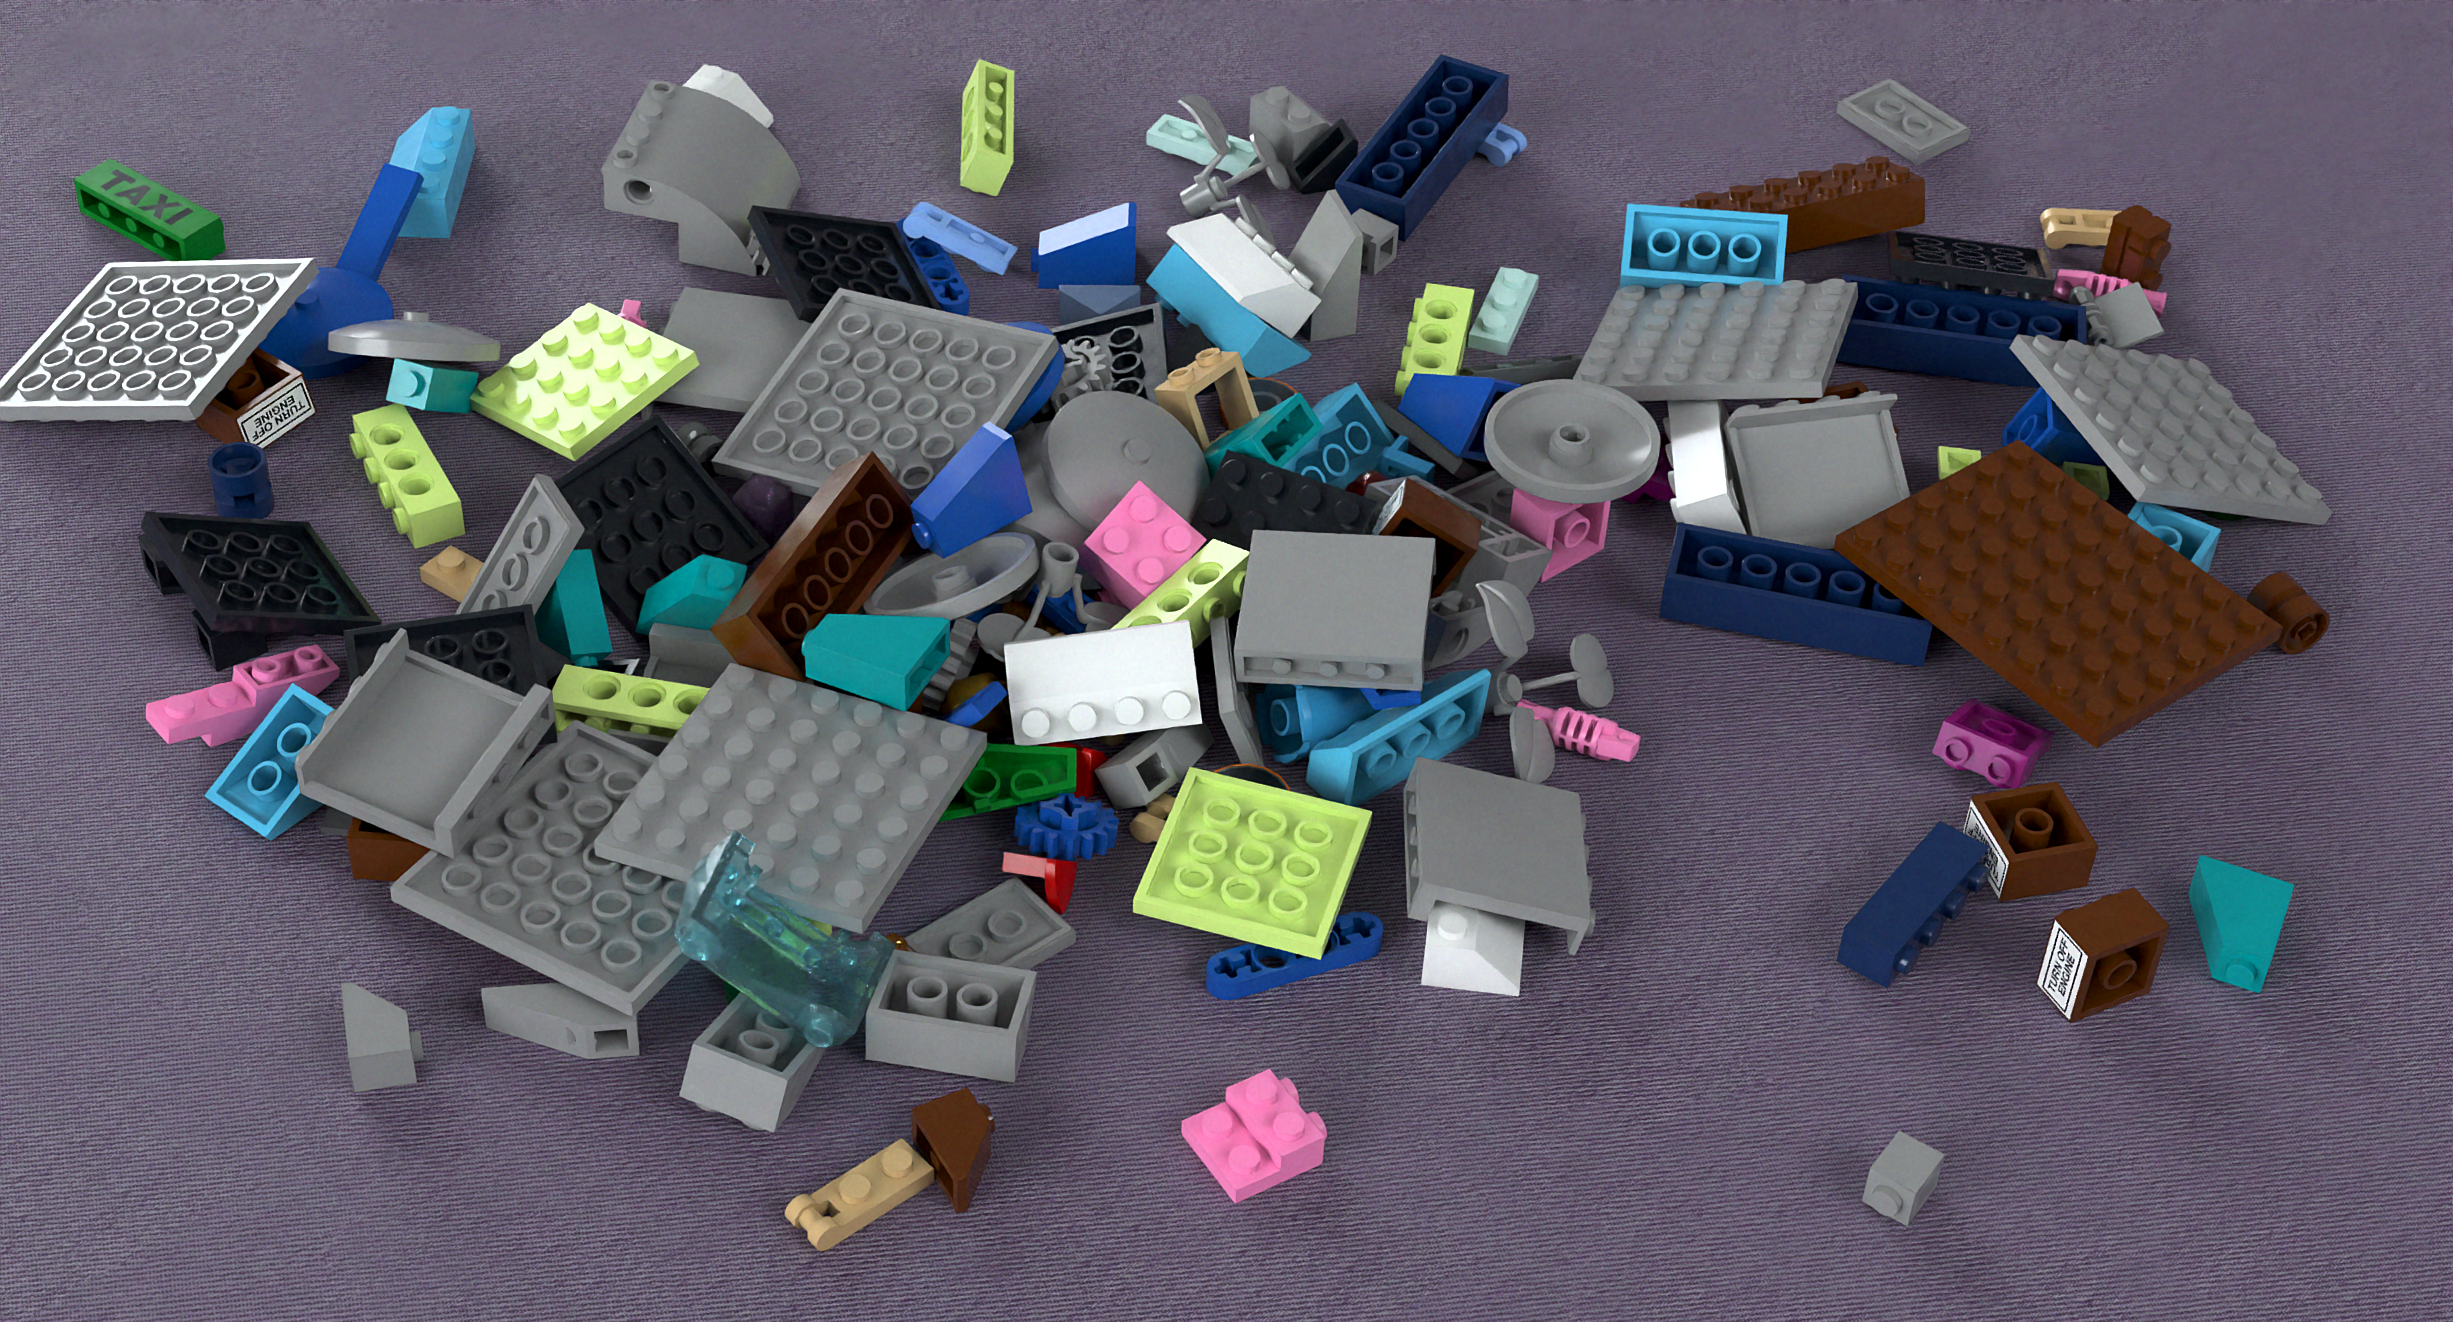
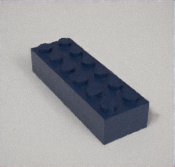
(1425, 143)
(1951, 330)
(1788, 595)

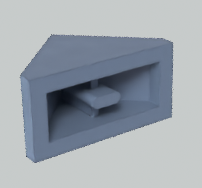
(1092, 301)

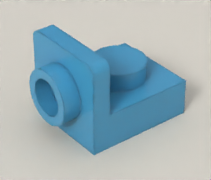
(1397, 463)

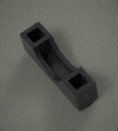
(220, 648)

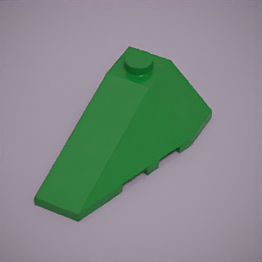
(1013, 776)

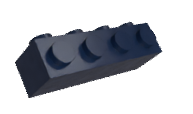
(1914, 905)

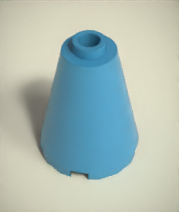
(1303, 715)

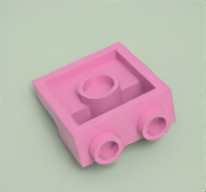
(1256, 1136)

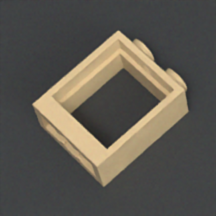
(1232, 385)

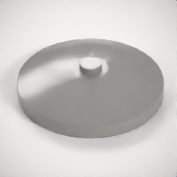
(414, 339)
(1571, 441)
(1108, 444)
(959, 582)

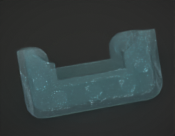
(772, 952)

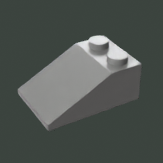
(1331, 258)
(749, 1066)

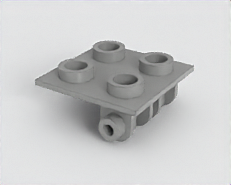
(2117, 317)

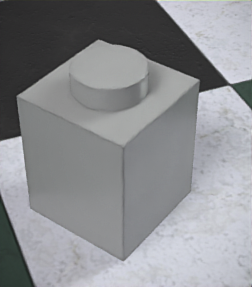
(1903, 1178)

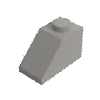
(378, 1041)

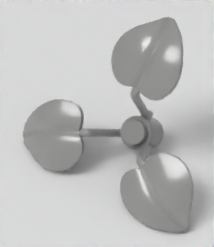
(1209, 192)
(1053, 578)
(1511, 626)

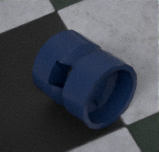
(241, 481)

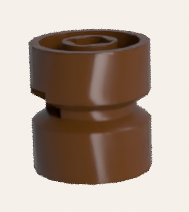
(2292, 608)

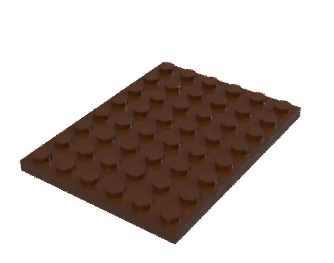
(2058, 591)

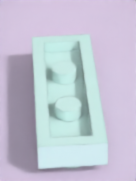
(1188, 141)
(1503, 311)

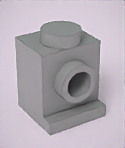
(1379, 240)

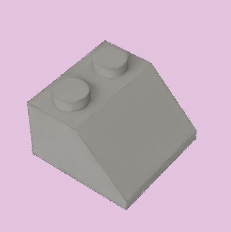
(1286, 122)

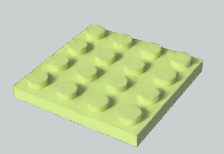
(582, 381)
(1253, 862)

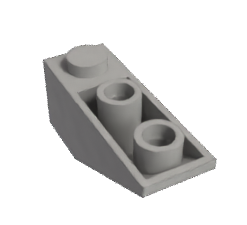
(1152, 764)
(561, 1020)

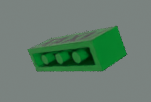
(149, 213)

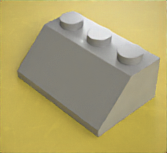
(950, 1015)

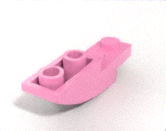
(240, 706)

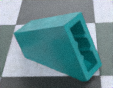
(431, 385)
(1270, 436)
(692, 594)
(574, 615)
(877, 655)
(2238, 920)

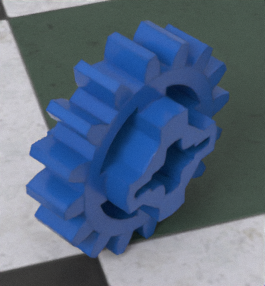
(1066, 827)

